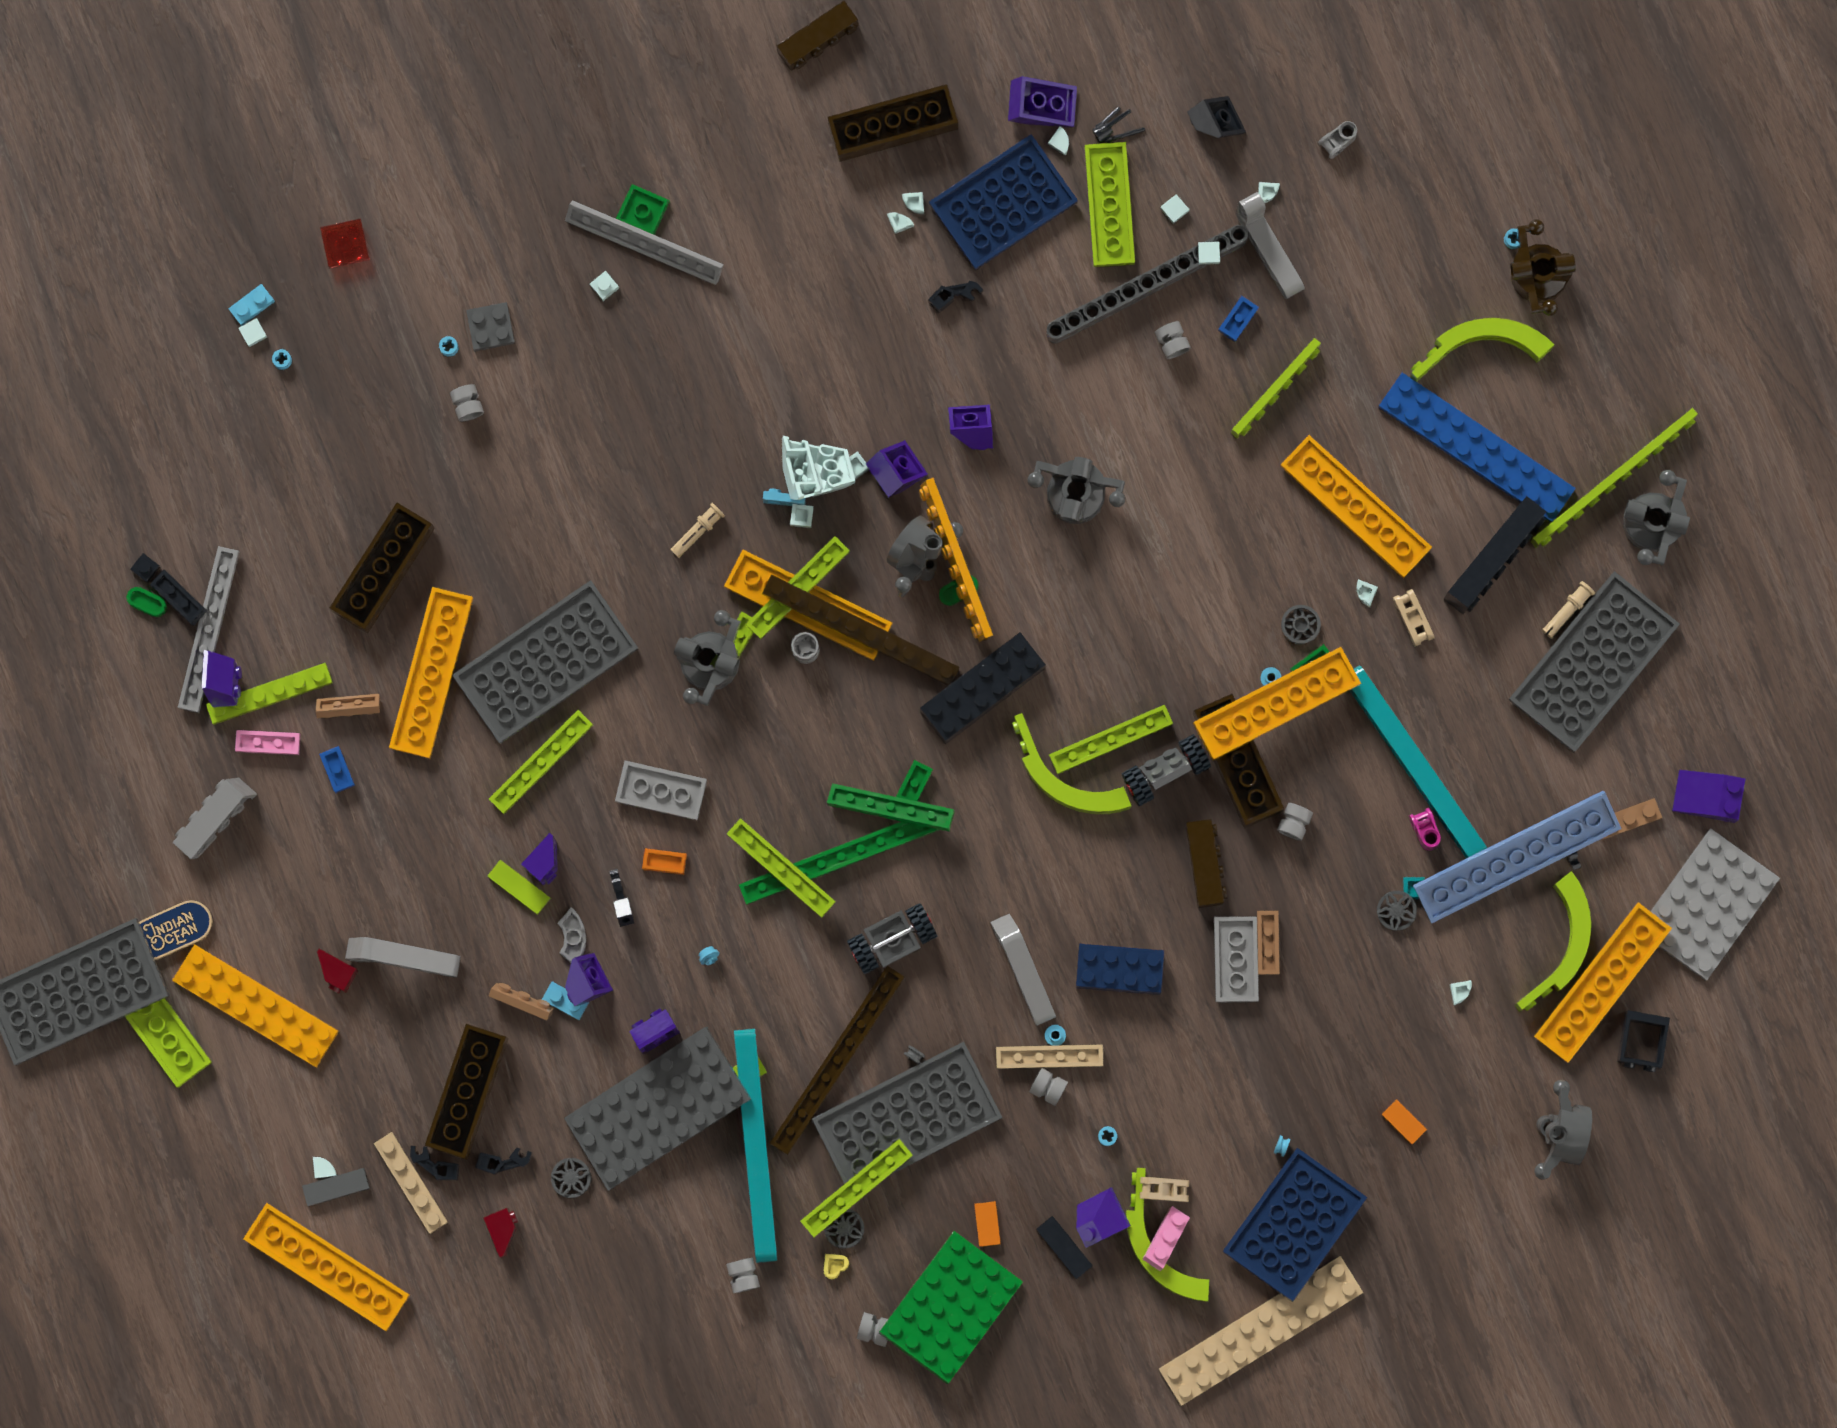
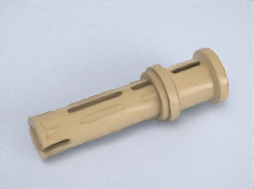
(707, 525)
(1574, 603)

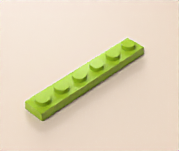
(1282, 382)
(805, 579)
(273, 692)
(1111, 739)
(541, 761)
(781, 868)
(856, 1188)

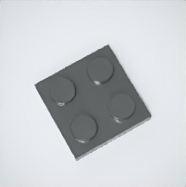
(490, 326)

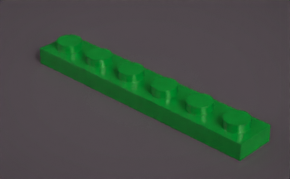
(890, 807)

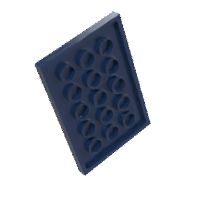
(1003, 202)
(1294, 1224)

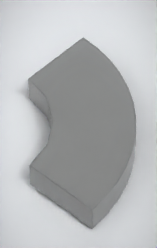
(574, 935)

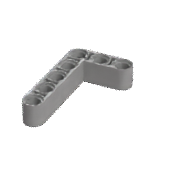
(1251, 216)
(400, 955)
(1023, 969)

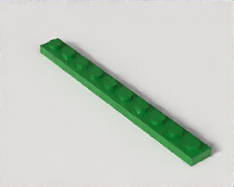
(838, 858)

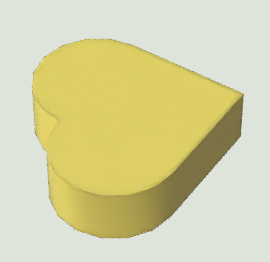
(834, 1265)

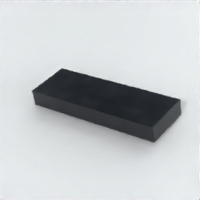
(178, 597)
(1064, 1247)

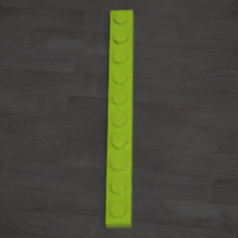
(1608, 484)

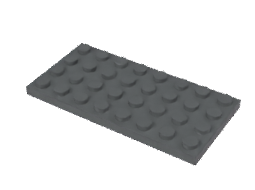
(545, 662)
(1594, 662)
(78, 991)
(920, 1107)
(657, 1108)

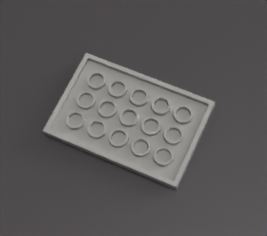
(1711, 903)

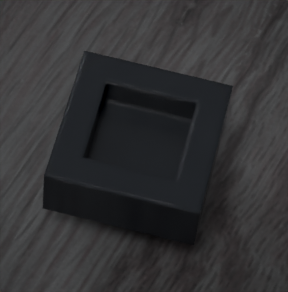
(145, 567)

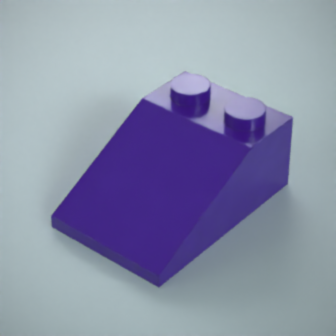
(1042, 102)
(1709, 795)
(653, 1031)

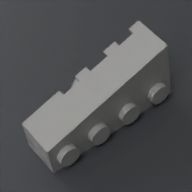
(213, 816)

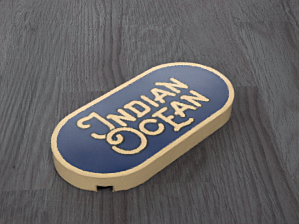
(177, 928)

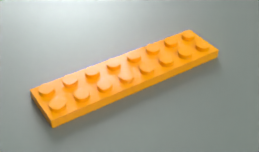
(1356, 506)
(952, 553)
(751, 576)
(431, 672)
(1276, 703)
(1602, 982)
(255, 1005)
(326, 1267)

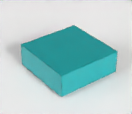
(1408, 883)

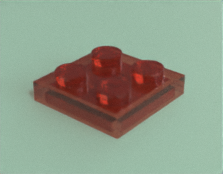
(344, 243)

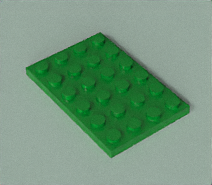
(950, 1307)

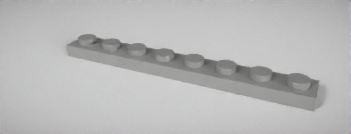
(644, 242)
(208, 626)

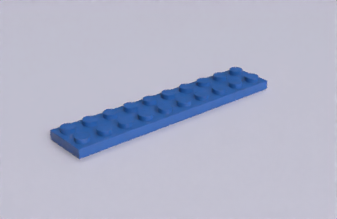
(1475, 446)

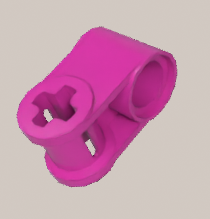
(1425, 827)

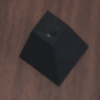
(1216, 117)

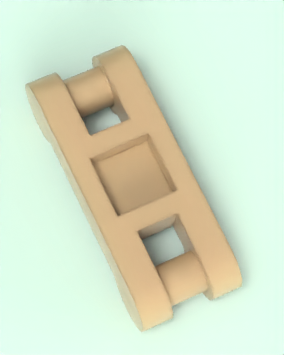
(1413, 617)
(1164, 1189)

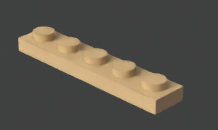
(1049, 1056)
(411, 1182)

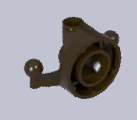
(1540, 288)

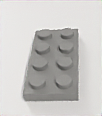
(661, 790)
(1236, 959)

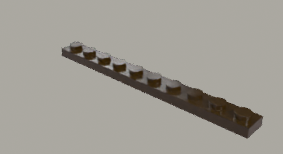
(860, 630)
(837, 1060)

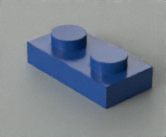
(1238, 318)
(337, 769)

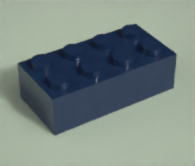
(1119, 969)

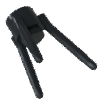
(1103, 129)

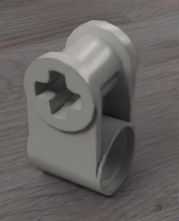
(1335, 141)

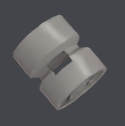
(1173, 342)
(467, 404)
(805, 648)
(1294, 822)
(1049, 1087)
(743, 1275)
(870, 1329)

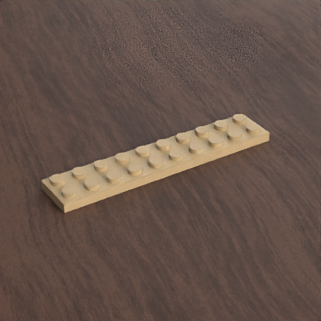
(1259, 1332)

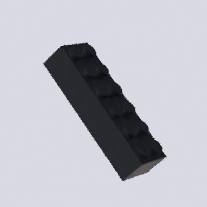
(1497, 552)
(982, 688)

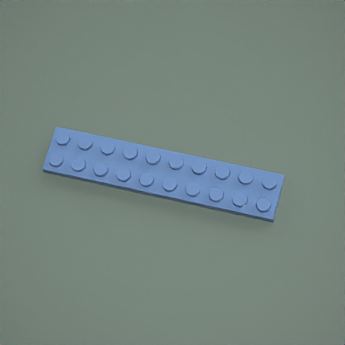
(1517, 857)

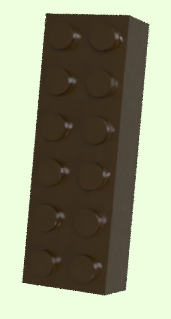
(893, 123)
(382, 567)
(1245, 776)
(466, 1091)

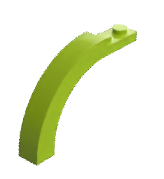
(1495, 329)
(1070, 797)
(1580, 931)
(1169, 1278)

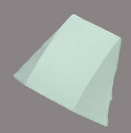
(815, 469)

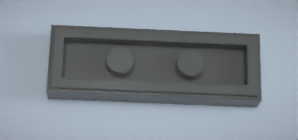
(335, 1187)

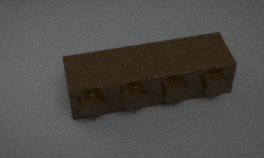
(817, 36)
(1204, 863)

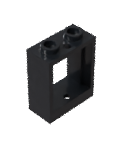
(1649, 1019)

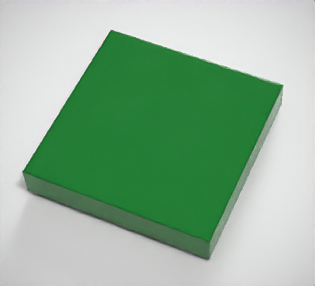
(643, 209)

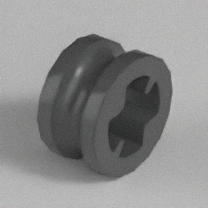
(914, 1054)

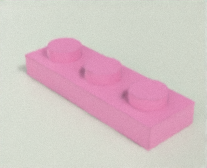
(267, 742)
(1166, 1238)

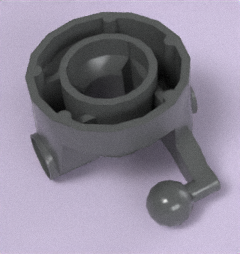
(1076, 471)
(1651, 537)
(915, 550)
(707, 677)
(1566, 1134)

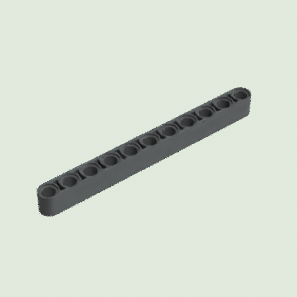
(1141, 292)

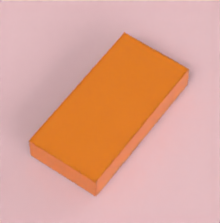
(664, 861)
(1403, 1121)
(987, 1224)

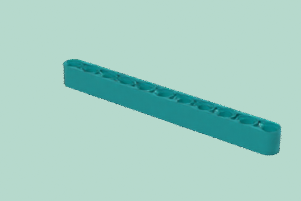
(1416, 766)
(755, 1147)

